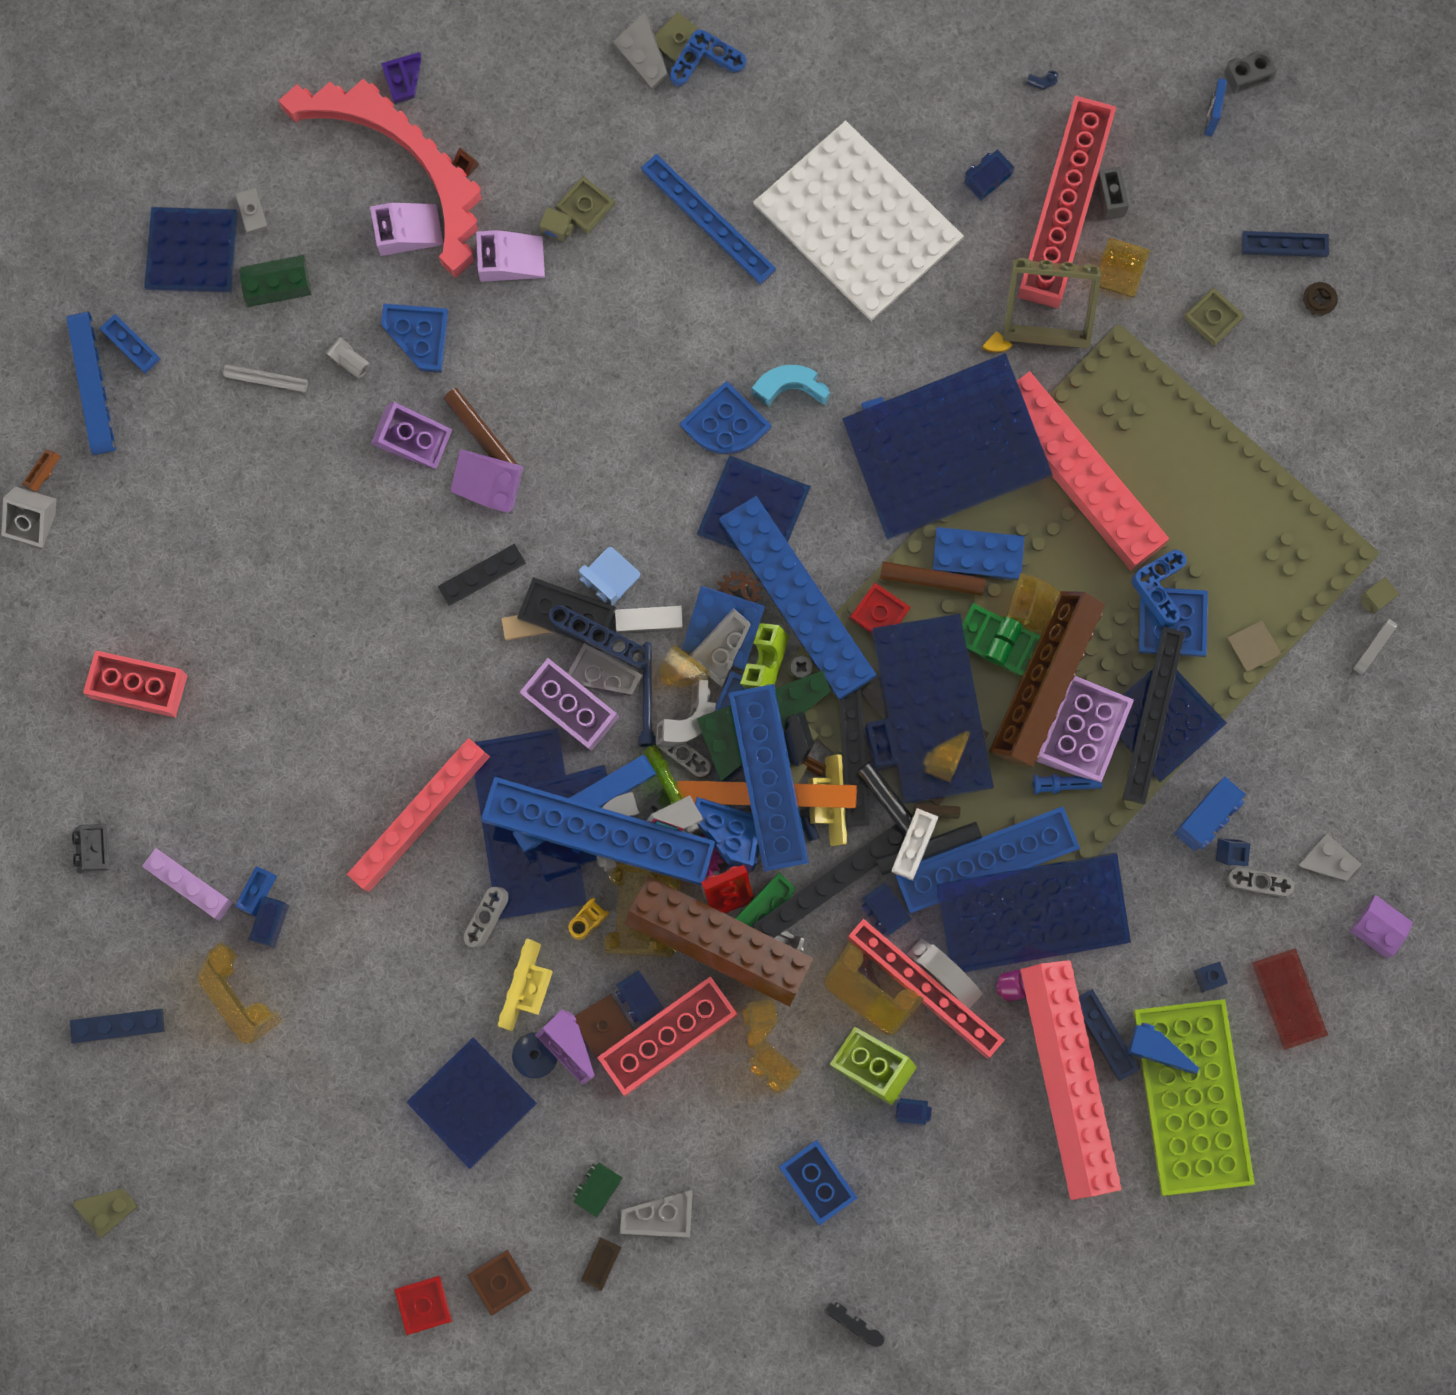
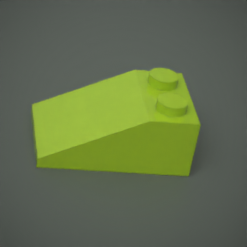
(873, 1065)

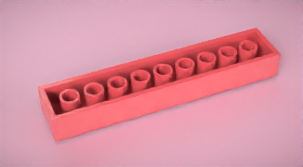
(1068, 197)
(1091, 480)
(1070, 1079)

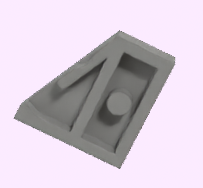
(1330, 860)

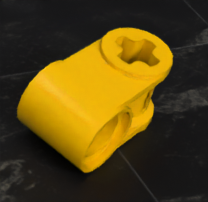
(588, 919)

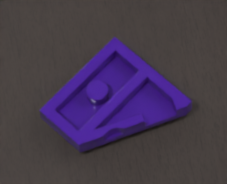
(403, 76)

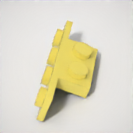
(829, 815)
(527, 987)

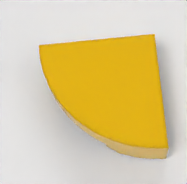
(996, 344)

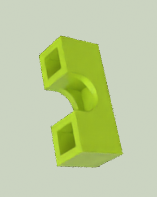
(771, 646)

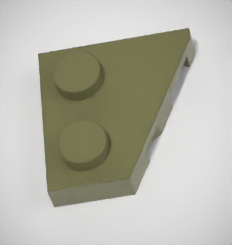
(106, 1210)

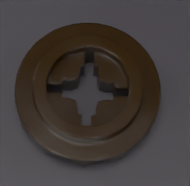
(1327, 292)

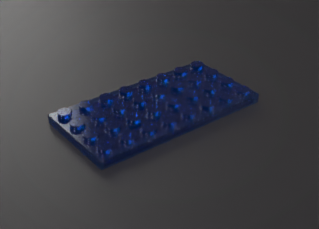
(929, 702)
(524, 761)
(1034, 912)

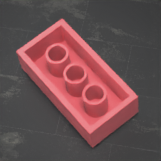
(135, 684)

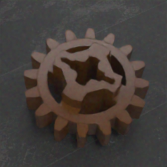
(744, 584)

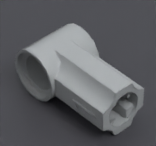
(345, 356)

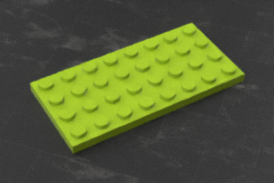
(1200, 1115)

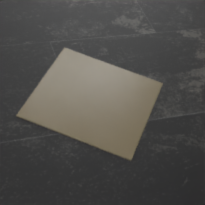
(1254, 646)

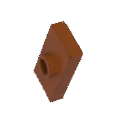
(41, 471)

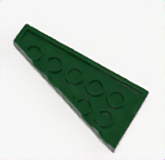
(720, 730)

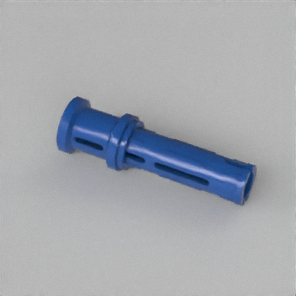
(1055, 783)

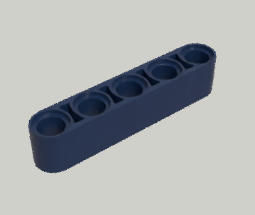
(591, 629)

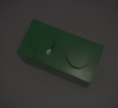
(597, 1189)

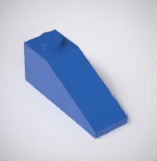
(1157, 1048)

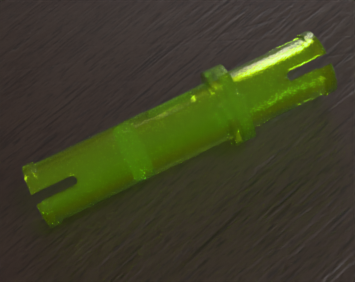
(663, 773)

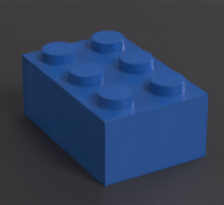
(1210, 814)
(817, 1182)

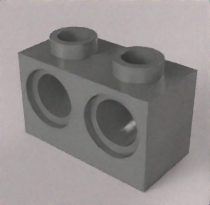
(1251, 74)

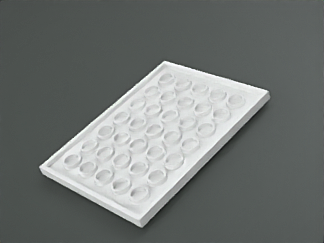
(858, 220)

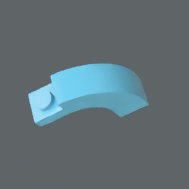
(789, 377)

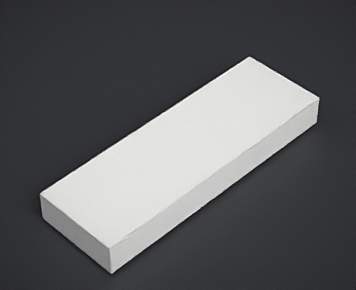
(648, 619)
(914, 844)

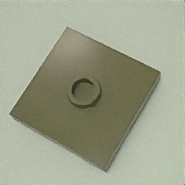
(674, 37)
(585, 204)
(1213, 317)

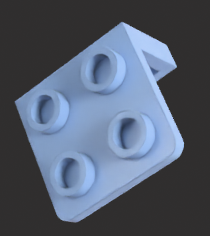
(609, 576)

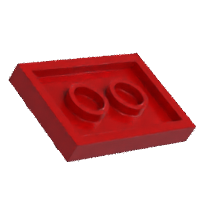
(728, 890)

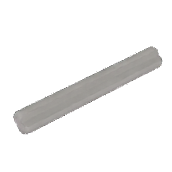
(265, 378)

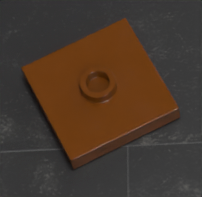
(603, 1025)
(499, 1282)

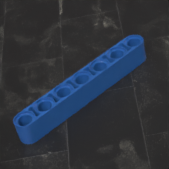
(90, 385)
(602, 791)

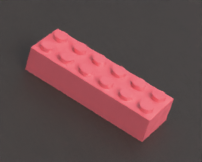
(667, 1036)

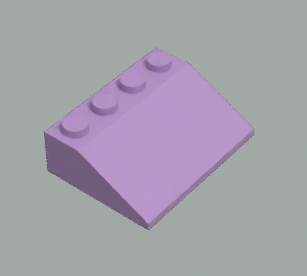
(1085, 730)

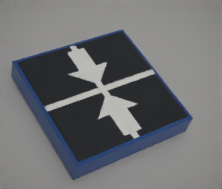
(1215, 107)

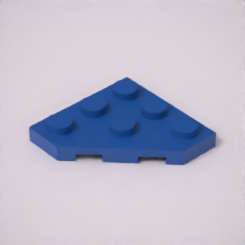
(418, 333)
(731, 830)

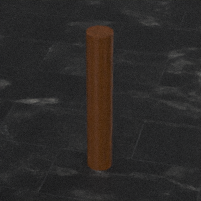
(477, 426)
(932, 578)

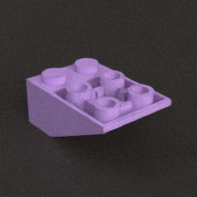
(405, 227)
(509, 256)

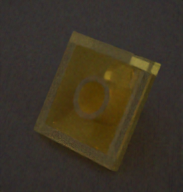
(681, 669)
(945, 757)

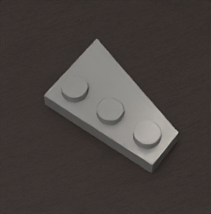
(642, 51)
(722, 645)
(602, 672)
(660, 1217)

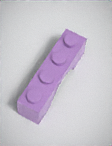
(187, 884)

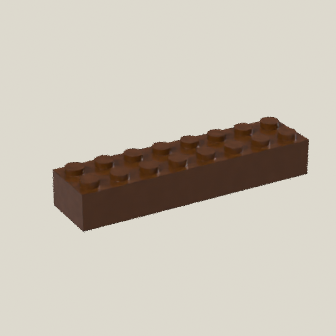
(1047, 678)
(718, 941)

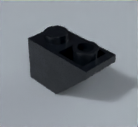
(798, 739)

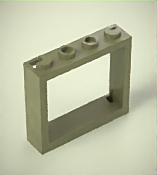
(1046, 335)

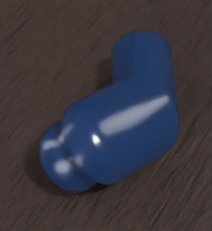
(1044, 82)
(810, 829)

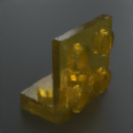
(1122, 267)
(774, 1067)

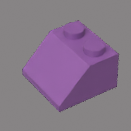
(1382, 927)

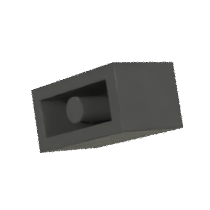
(1112, 193)

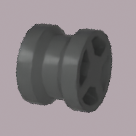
(798, 672)

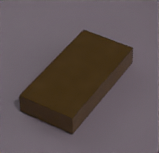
(941, 811)
(601, 1264)

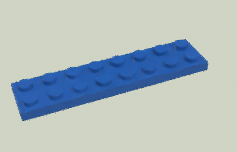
(768, 777)
(1002, 851)

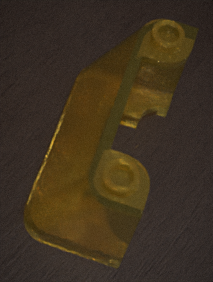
(626, 939)
(867, 998)
(246, 1023)

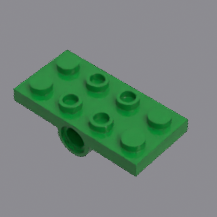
(999, 639)

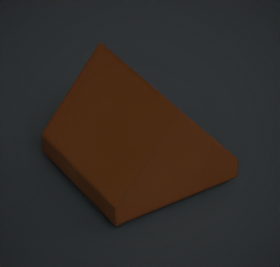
(465, 162)

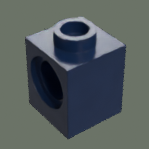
(1232, 852)
(1210, 977)

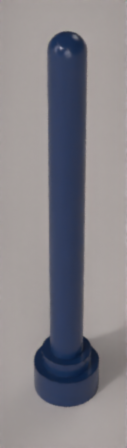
(647, 736)

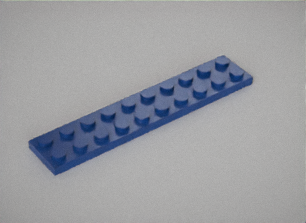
(797, 598)
(598, 831)

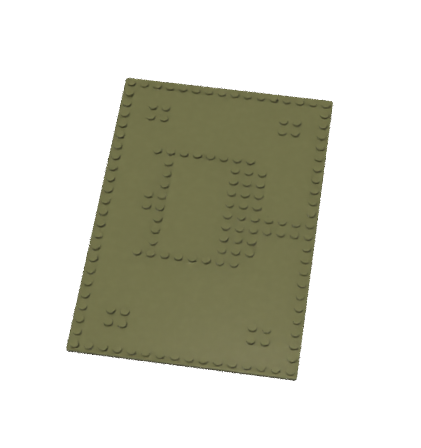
(1224, 502)

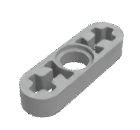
(1375, 646)
(692, 769)
(1244, 873)
(499, 906)

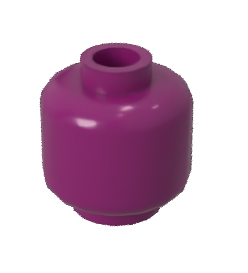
(1011, 986)

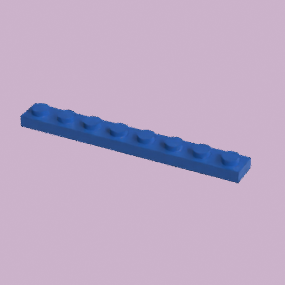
(708, 219)

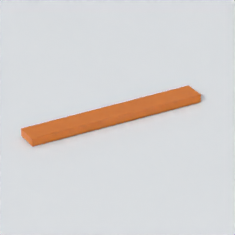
(737, 793)

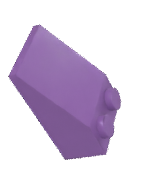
(411, 435)
(487, 480)
(566, 1043)

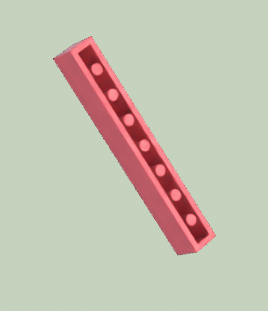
(418, 815)
(935, 996)

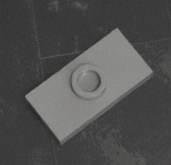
(251, 211)

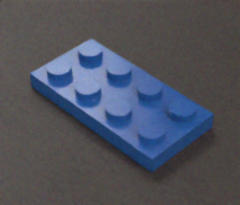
(978, 553)

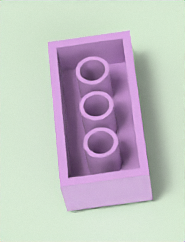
(569, 704)

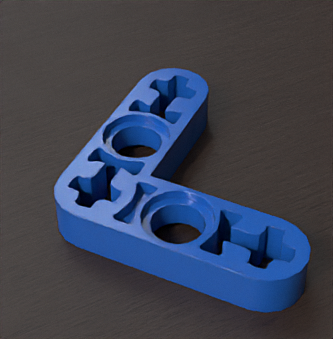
(700, 50)
(1153, 585)

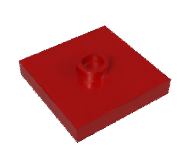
(879, 609)
(423, 1305)

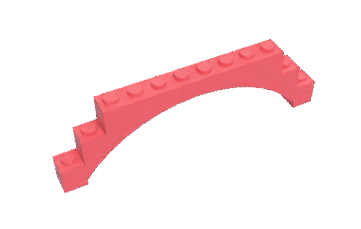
(369, 108)

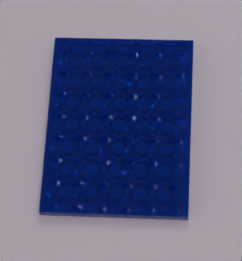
(947, 446)

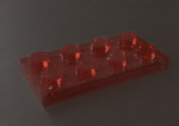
(1289, 999)

